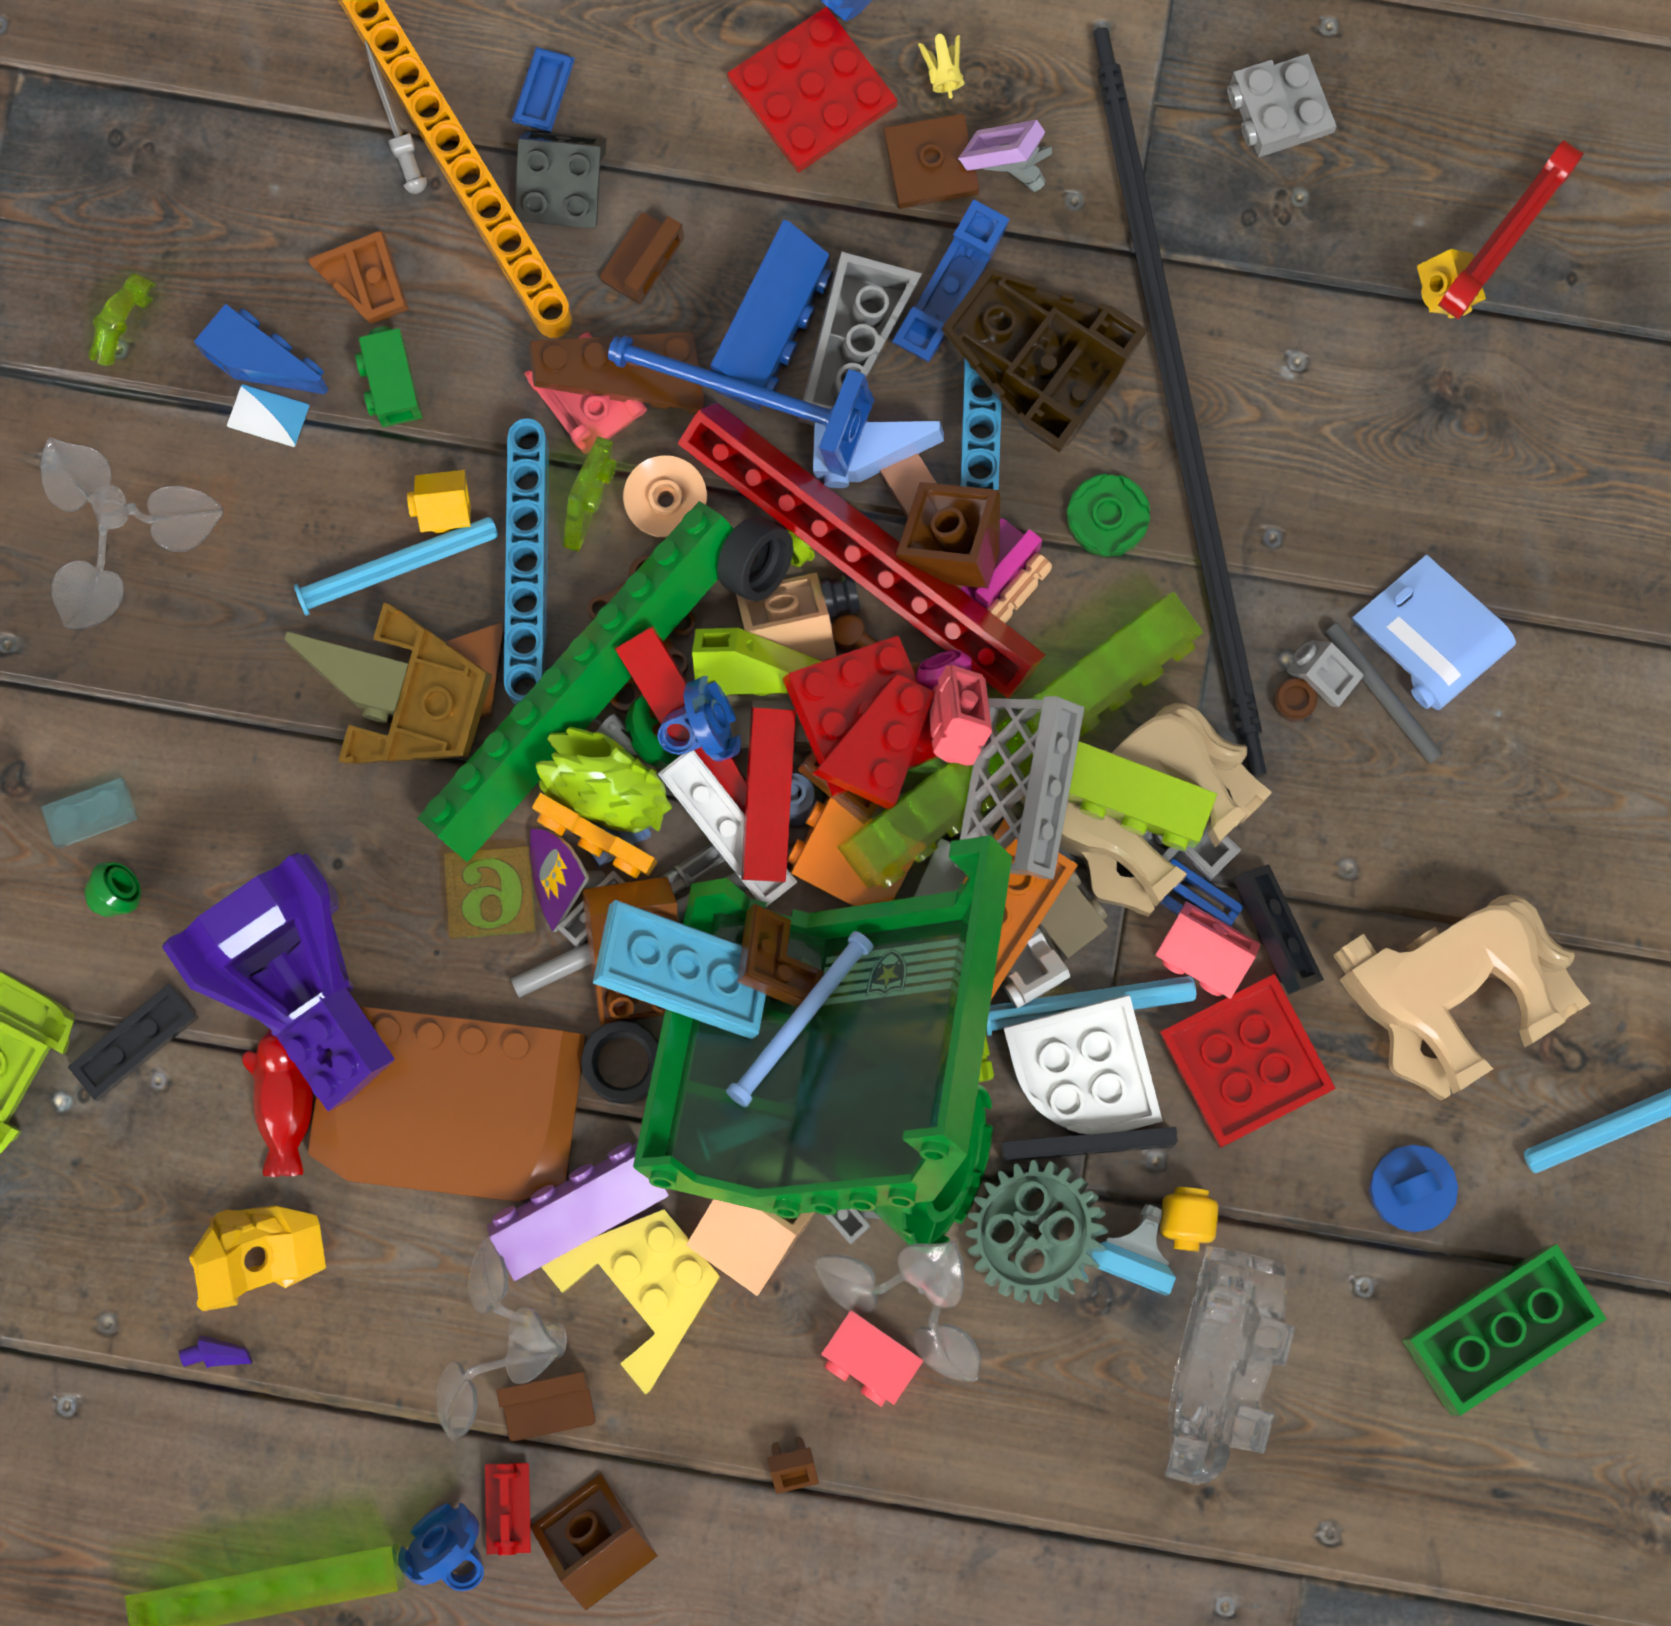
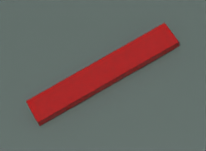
(663, 689)

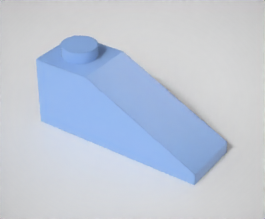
(878, 448)

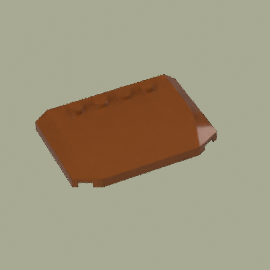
(458, 1109)

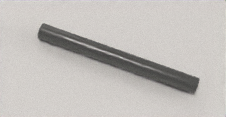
(1384, 694)

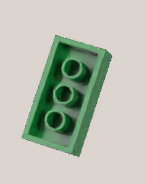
(1504, 1330)

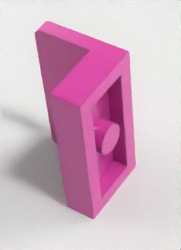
(1014, 554)

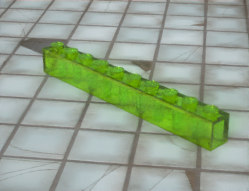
(1093, 682)

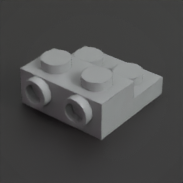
(1280, 104)

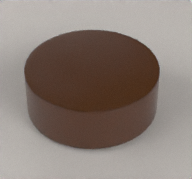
(1295, 700)

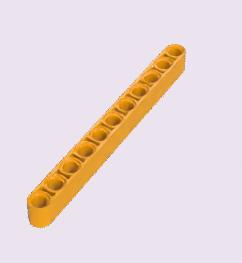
(460, 162)

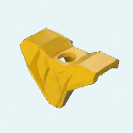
(290, 1246)

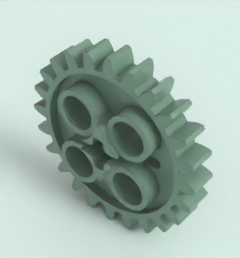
(1063, 1259)

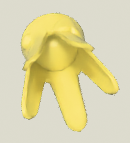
(945, 73)

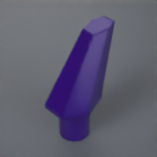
(214, 1353)

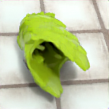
(603, 782)

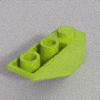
(744, 661)

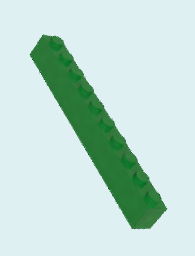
(577, 683)

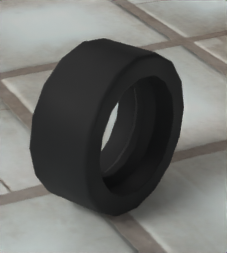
(740, 550)
(590, 1059)

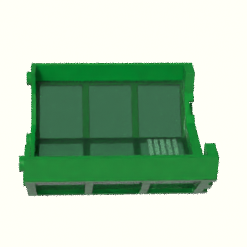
(876, 1084)

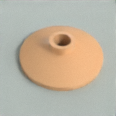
(657, 478)

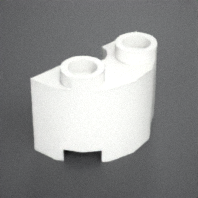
(1034, 971)

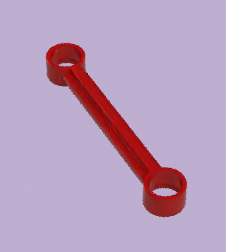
(1510, 230)

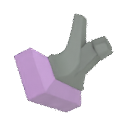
(1009, 149)

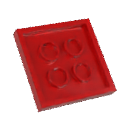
(812, 89)
(838, 691)
(1247, 1061)

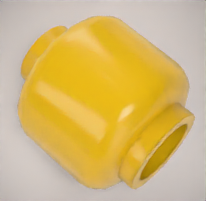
(1189, 1218)

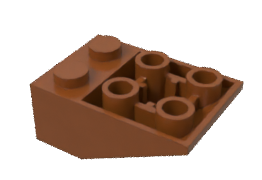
(649, 895)

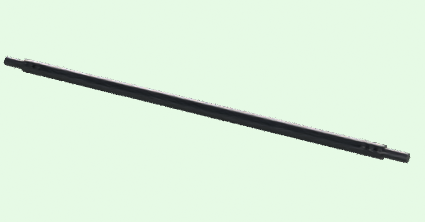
(1179, 403)

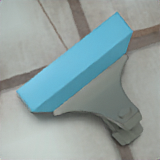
(1138, 1256)

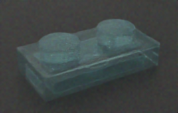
(89, 813)

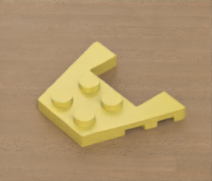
(656, 1276)

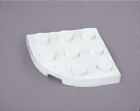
(1086, 1068)

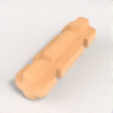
(1020, 587)

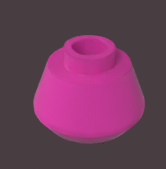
(932, 668)

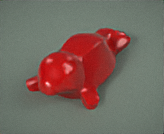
(280, 1105)

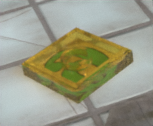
(490, 893)

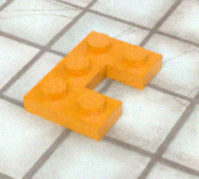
(592, 838)

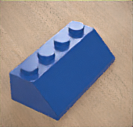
(774, 311)

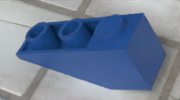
(252, 356)

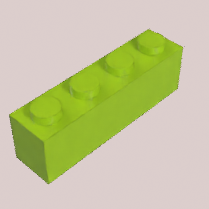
(1139, 797)

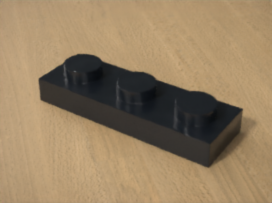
(1278, 929)
(133, 1042)

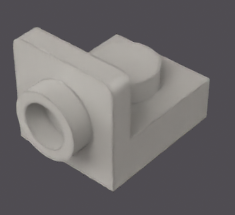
(1325, 671)

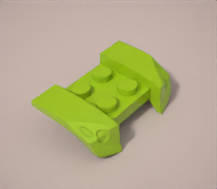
(28, 1030)

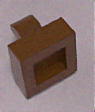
(792, 1469)

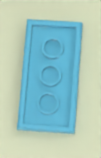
(676, 969)

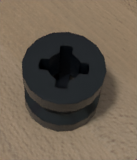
(840, 594)

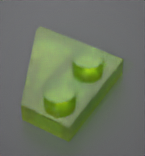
(587, 492)

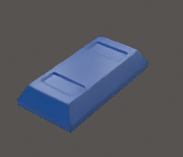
(543, 89)

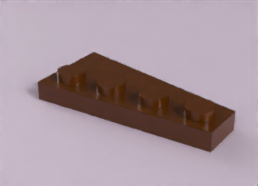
(584, 368)

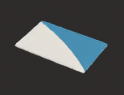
(268, 415)

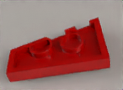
(881, 743)

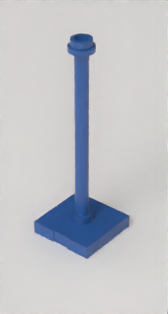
(842, 422)

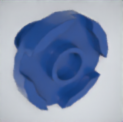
(707, 719)
(1413, 1188)
(440, 1545)

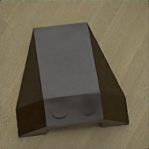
(1042, 351)

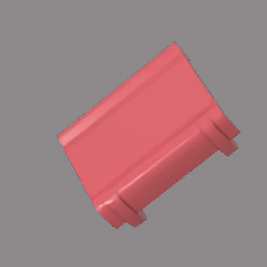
(588, 415)

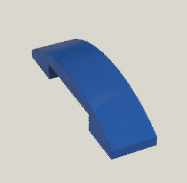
(954, 277)

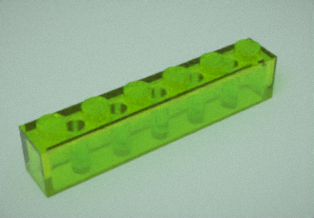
(270, 1590)

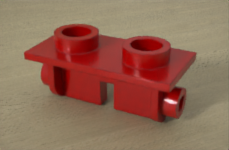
(507, 1508)

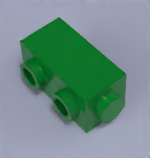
(390, 377)

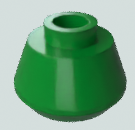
(112, 890)

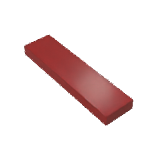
(768, 794)

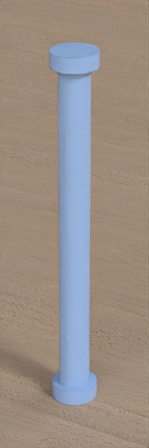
(742, 1091)

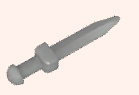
(402, 145)

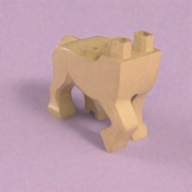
(1182, 746)
(1419, 987)

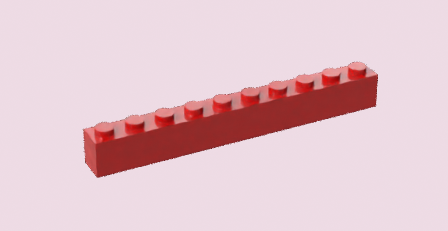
(859, 548)

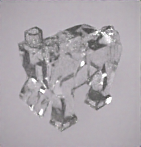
(1226, 1363)

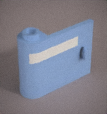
(1437, 635)

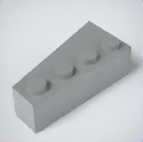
(856, 323)

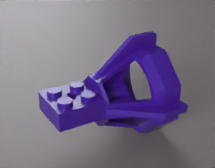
(301, 989)

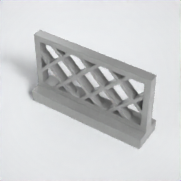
(1044, 788)

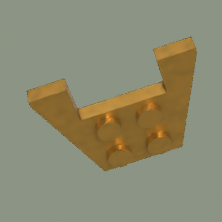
(436, 702)

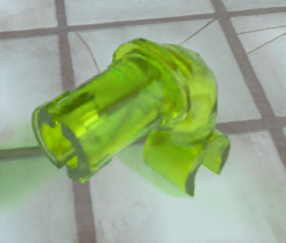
(111, 321)

